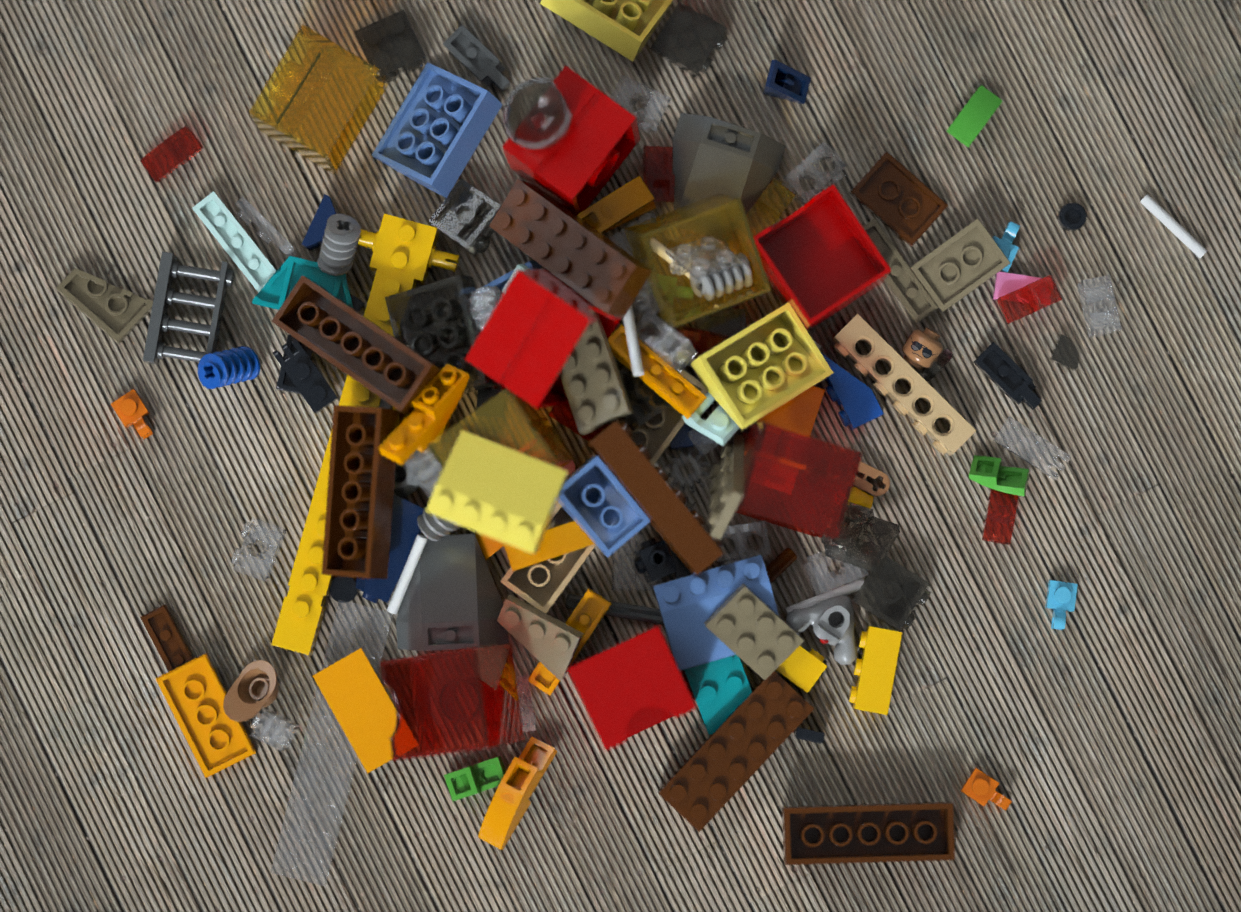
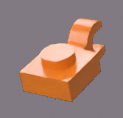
(132, 412)
(982, 788)

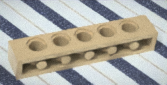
(958, 428)

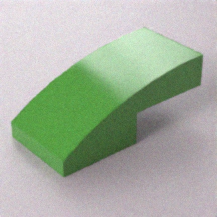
(974, 116)
(991, 474)
(475, 778)

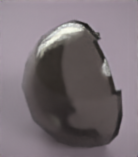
(536, 114)

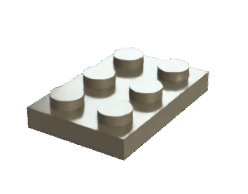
(960, 265)
(753, 631)

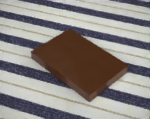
(899, 199)

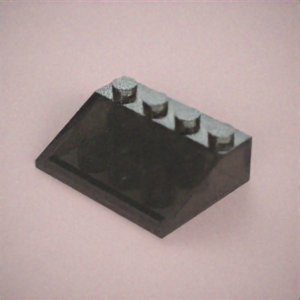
(439, 325)

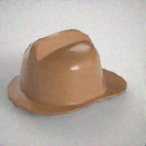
(251, 691)

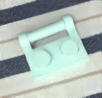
(717, 426)

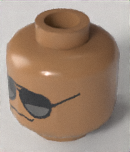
(922, 348)

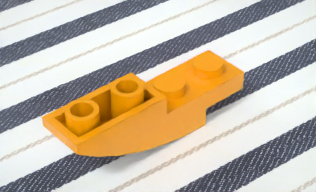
(617, 205)
(430, 414)
(514, 791)

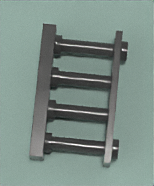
(166, 295)

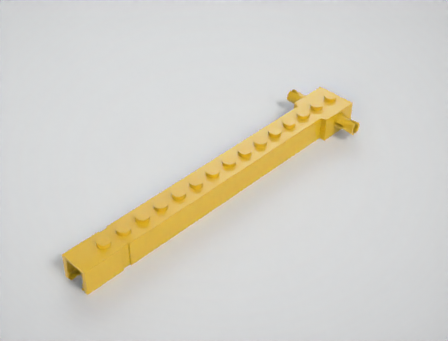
(401, 260)

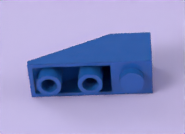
(853, 396)

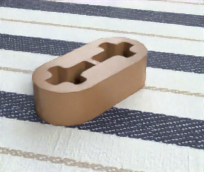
(871, 473)

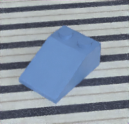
(601, 506)

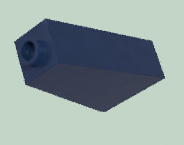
(403, 535)

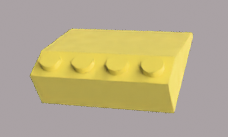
(616, 23)
(762, 366)
(497, 492)

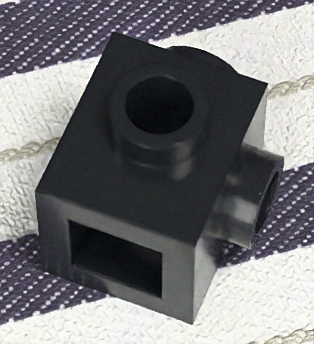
(654, 560)

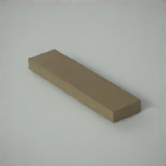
(901, 279)

